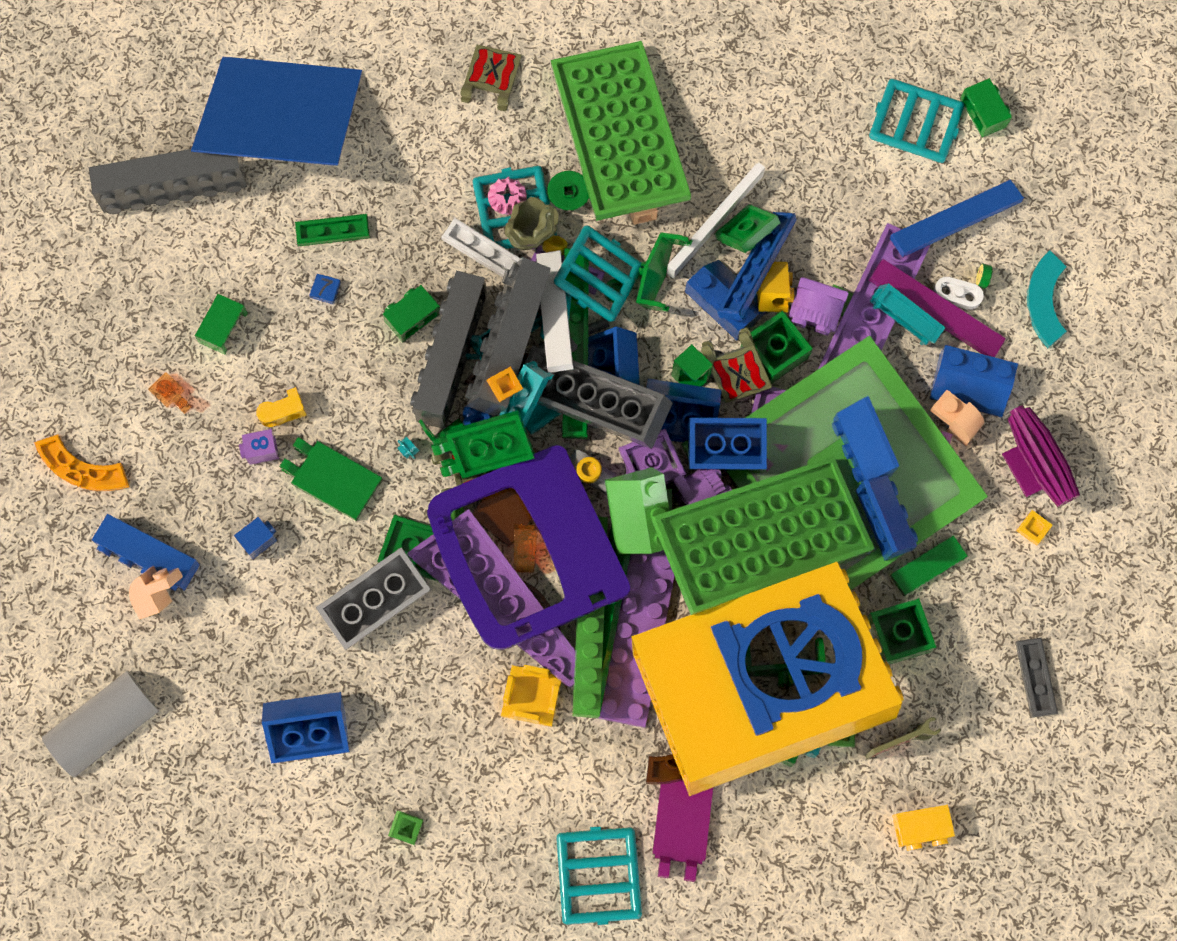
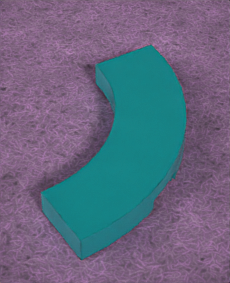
(1041, 299)

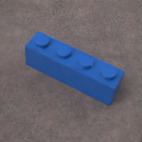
(142, 550)

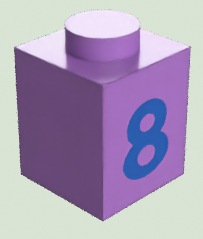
(259, 447)

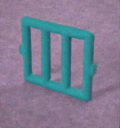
(918, 148)
(482, 202)
(583, 299)
(568, 891)

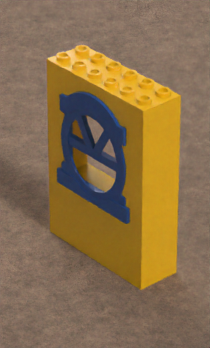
(722, 721)

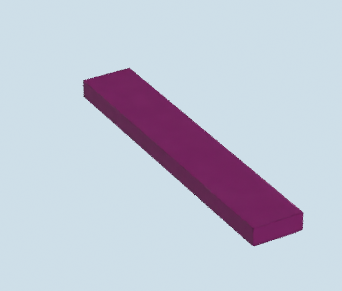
(950, 316)

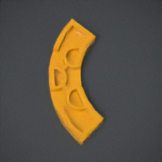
(77, 472)

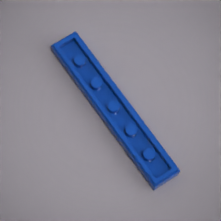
(956, 218)
(755, 269)

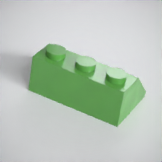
(632, 505)

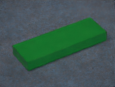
(332, 230)
(928, 566)

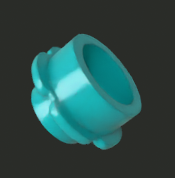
(407, 448)

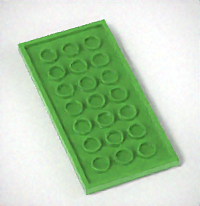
(620, 130)
(761, 534)

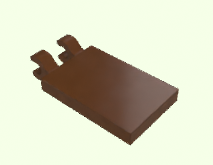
(500, 513)

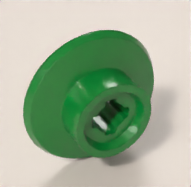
(562, 182)

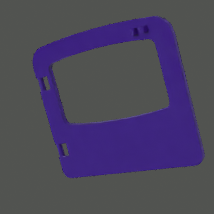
(568, 528)

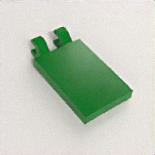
(484, 445)
(332, 478)

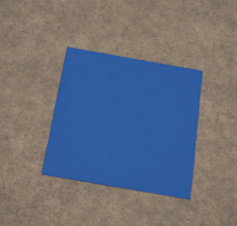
(278, 111)

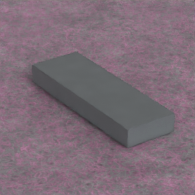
(1036, 677)

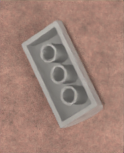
(373, 598)
(99, 724)

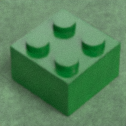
(780, 346)
(902, 631)

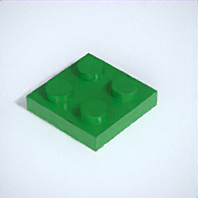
(747, 228)

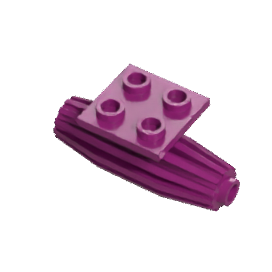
(1038, 460)

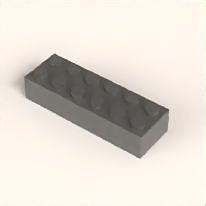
(164, 179)
(508, 332)
(448, 353)
(604, 401)

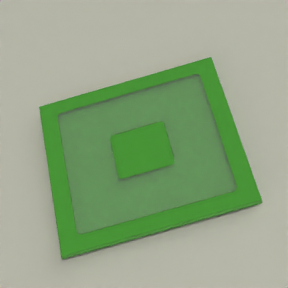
(800, 432)

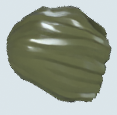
(531, 224)

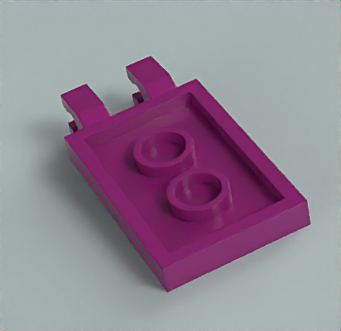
(681, 828)

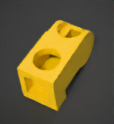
(281, 411)

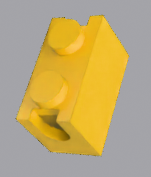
(775, 289)
(923, 826)

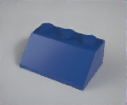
(710, 288)
(615, 353)
(974, 379)
(688, 403)
(865, 441)
(727, 443)
(886, 517)
(305, 727)

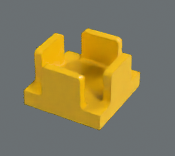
(531, 695)

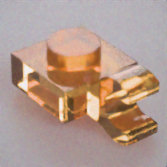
(169, 392)

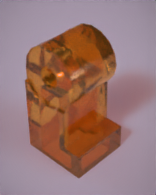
(524, 547)

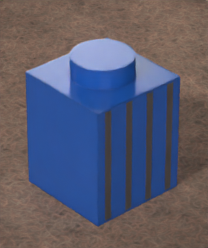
(256, 537)

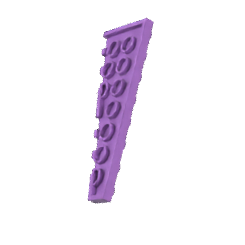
(502, 590)

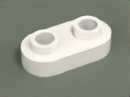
(958, 291)

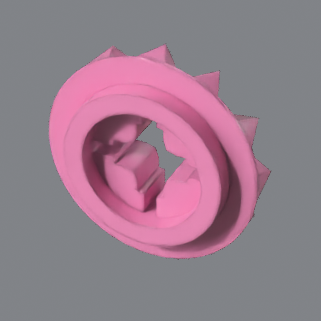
(497, 200)

